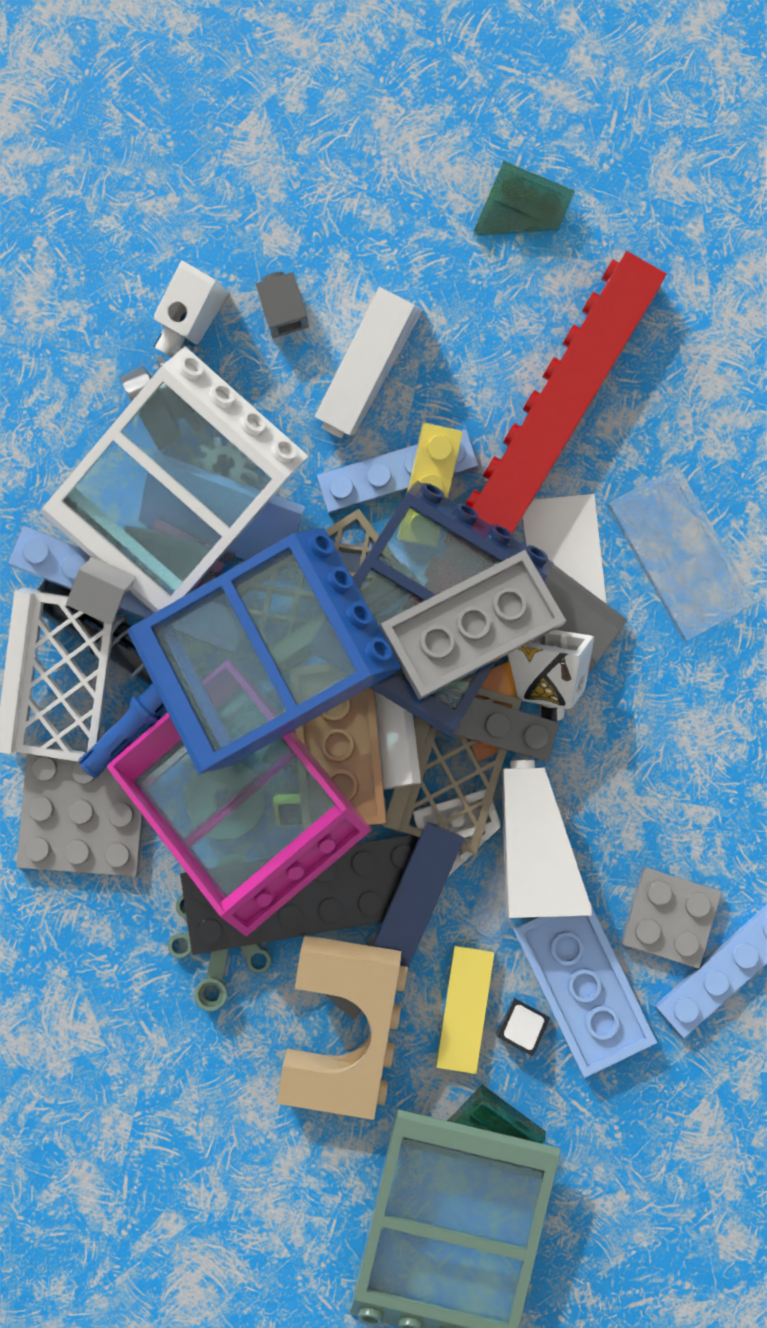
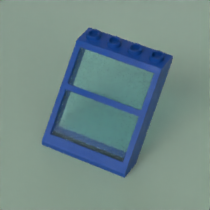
(262, 649)

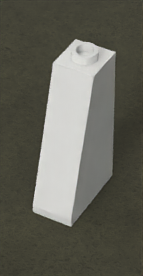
(367, 362)
(537, 852)

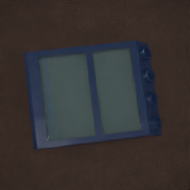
(418, 555)

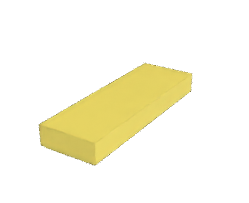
(465, 1009)

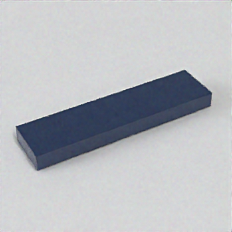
(418, 891)

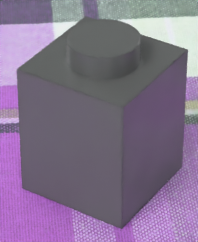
(282, 304)

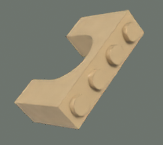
(350, 1081)

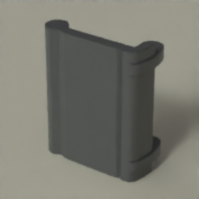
(584, 612)

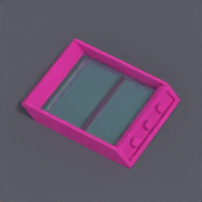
(243, 830)

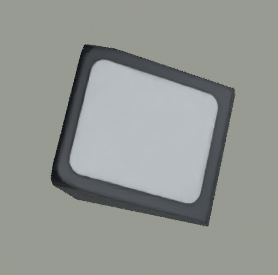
(522, 1026)

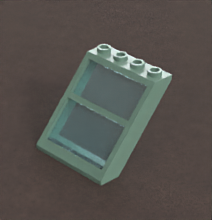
(453, 1227)

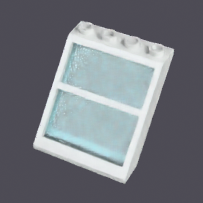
(174, 481)

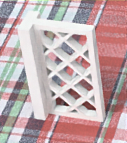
(20, 673)

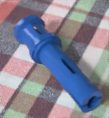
(143, 711)

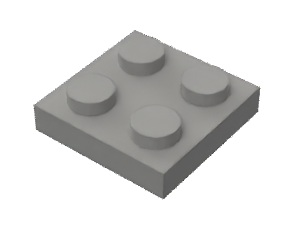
(670, 917)

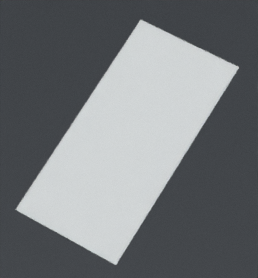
(569, 536)

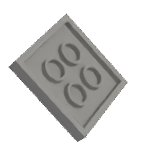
(77, 821)

